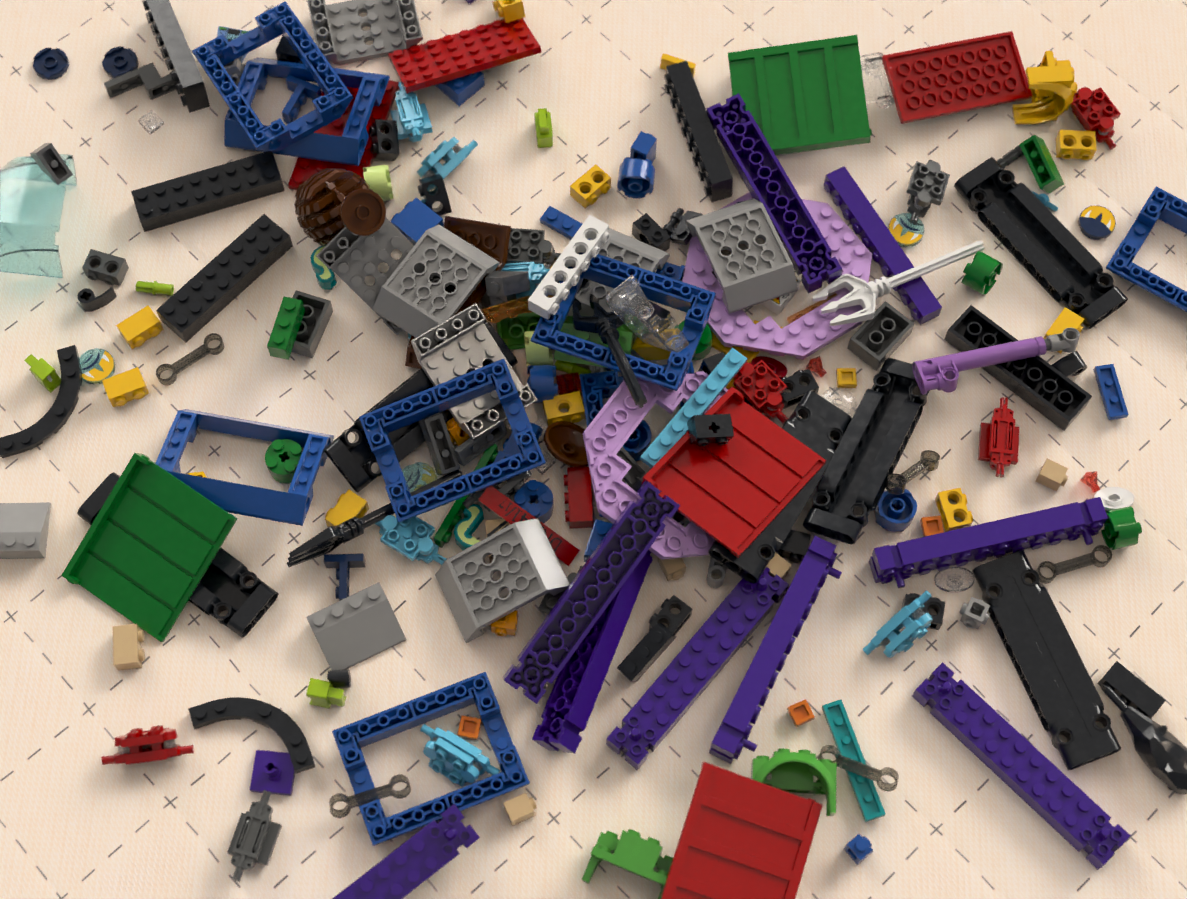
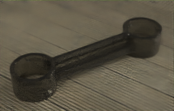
(190, 359)
(897, 482)
(1074, 564)
(862, 769)
(369, 796)

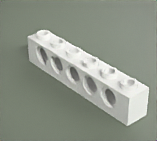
(591, 228)

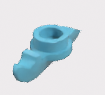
(1045, 200)

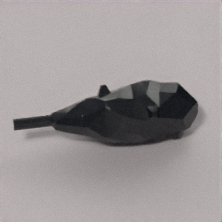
(1155, 746)

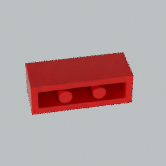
(578, 497)

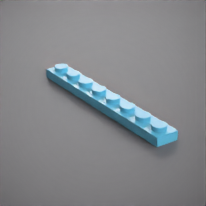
(696, 405)

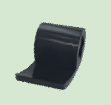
(91, 303)
(1070, 364)
(339, 678)

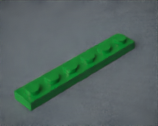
(454, 516)

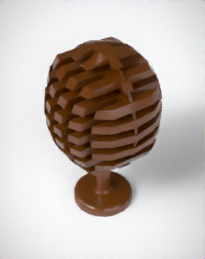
(336, 201)

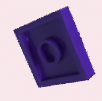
(272, 773)

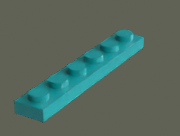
(848, 746)

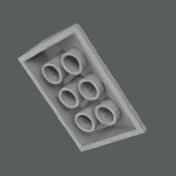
(24, 530)
(356, 628)

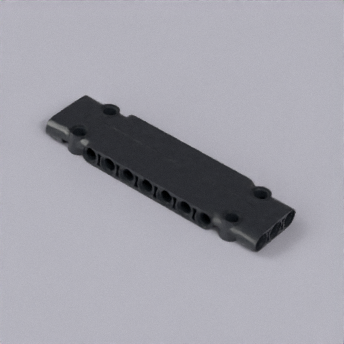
(1040, 242)
(818, 424)
(867, 454)
(356, 458)
(221, 586)
(1046, 660)

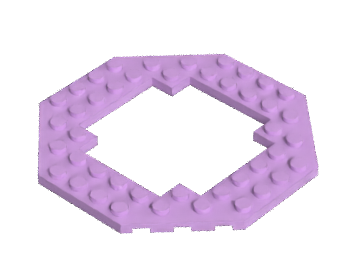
(806, 333)
(607, 436)

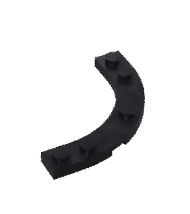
(59, 412)
(260, 713)

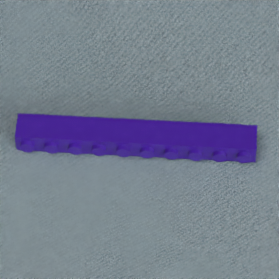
(881, 243)

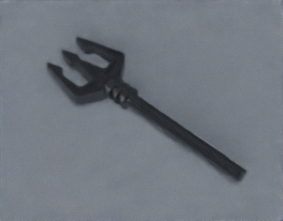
(606, 326)
(352, 528)

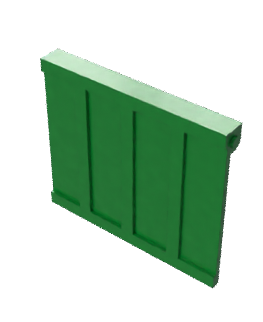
(804, 93)
(149, 546)

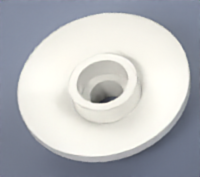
(1115, 497)

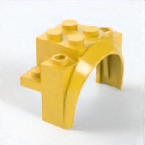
(1052, 80)

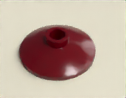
(775, 365)

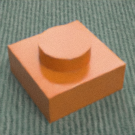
(931, 525)
(801, 713)
(469, 727)

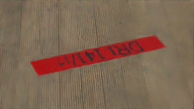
(514, 513)

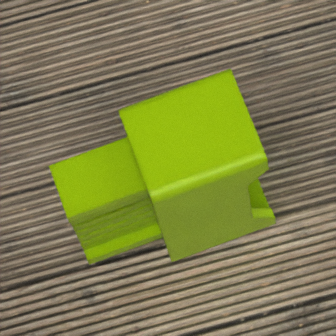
(543, 128)
(44, 373)
(323, 694)

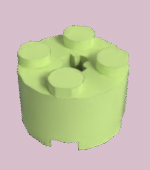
(379, 181)
(536, 353)

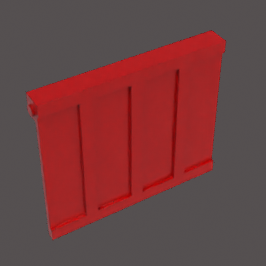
(738, 485)
(741, 840)

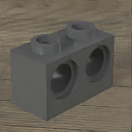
(107, 264)

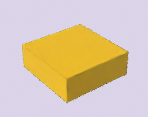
(846, 377)

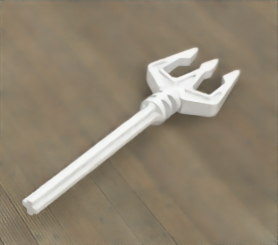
(866, 293)

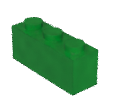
(1041, 164)
(286, 328)

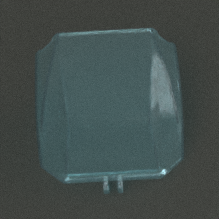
(31, 217)

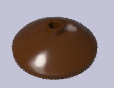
(566, 443)

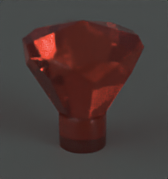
(816, 366)
(1090, 479)

